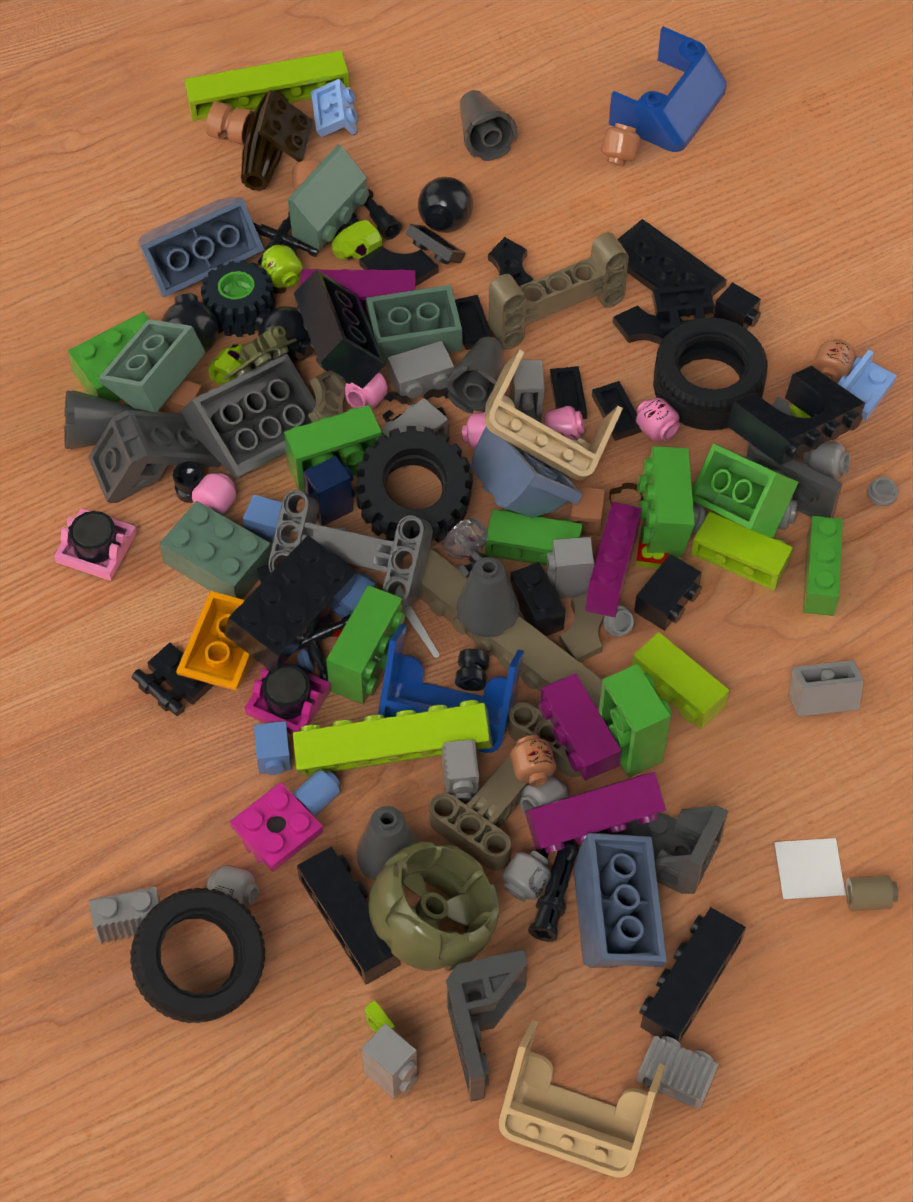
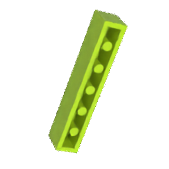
(247, 85)
(390, 739)

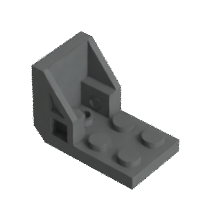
(139, 449)
(815, 492)
(682, 845)
(485, 988)

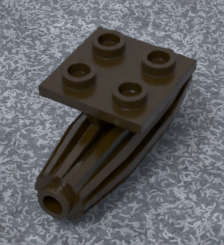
(272, 129)

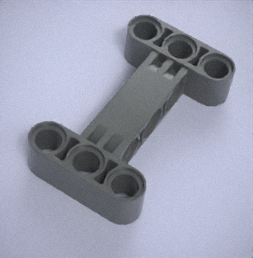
(354, 547)

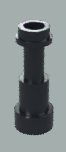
(386, 224)

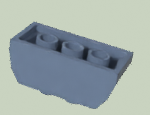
(199, 242)
(519, 478)
(618, 902)

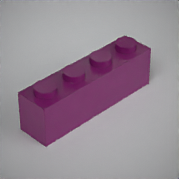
(370, 282)
(613, 559)
(594, 811)

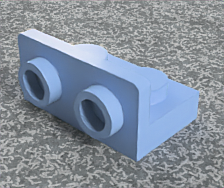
(334, 108)
(868, 382)

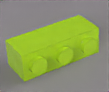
(742, 550)
(681, 681)

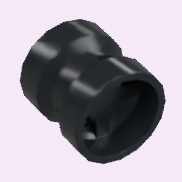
(186, 478)
(472, 669)

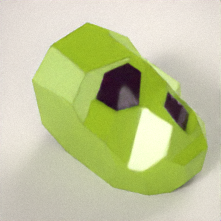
(356, 241)
(225, 363)

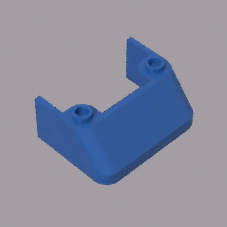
(674, 118)
(405, 689)

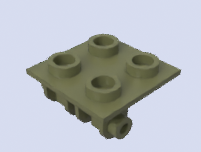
(262, 349)

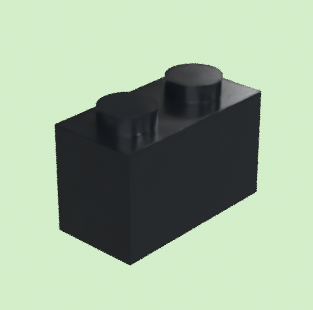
(668, 592)
(538, 599)

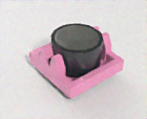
(94, 543)

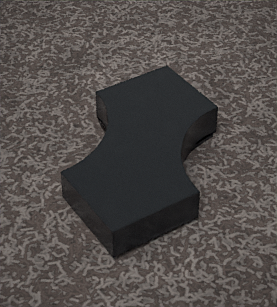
(508, 259)
(386, 260)
(639, 325)

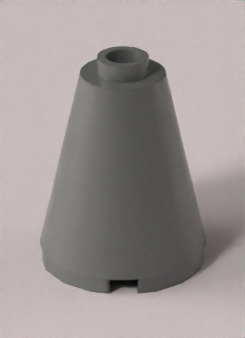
(486, 127)
(476, 375)
(87, 418)
(487, 599)
(382, 838)

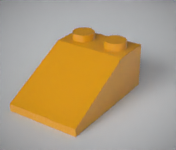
(209, 652)

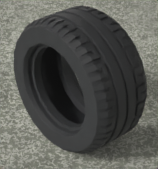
(711, 340)
(230, 918)

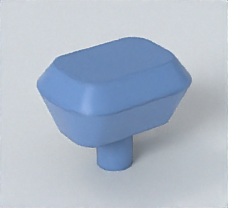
(305, 661)

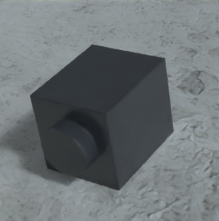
(738, 306)

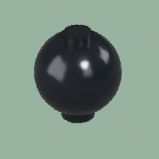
(445, 204)
(193, 313)
(292, 322)

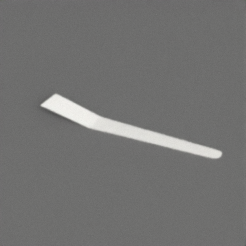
(412, 617)

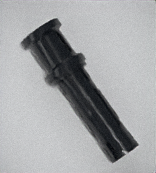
(551, 905)

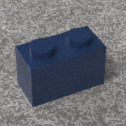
(332, 488)

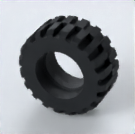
(420, 450)

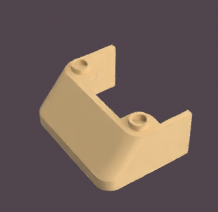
(568, 456)
(571, 1123)

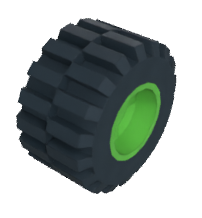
(238, 296)

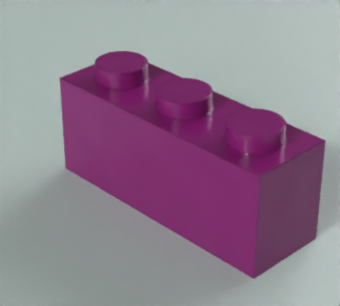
(579, 727)

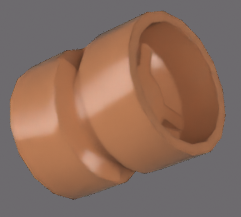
(229, 123)

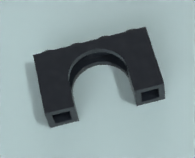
(787, 437)

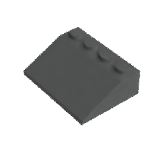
(248, 415)

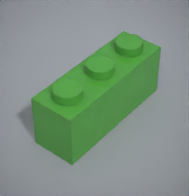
(526, 538)
(823, 565)

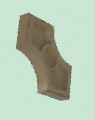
(329, 395)
(582, 637)

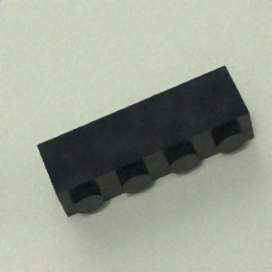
(346, 913)
(692, 976)

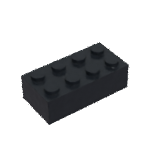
(339, 329)
(290, 603)

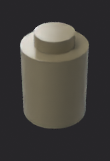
(871, 893)

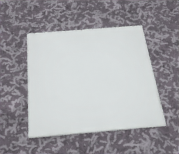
(809, 868)

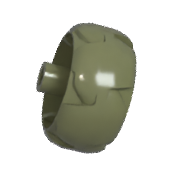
(414, 931)

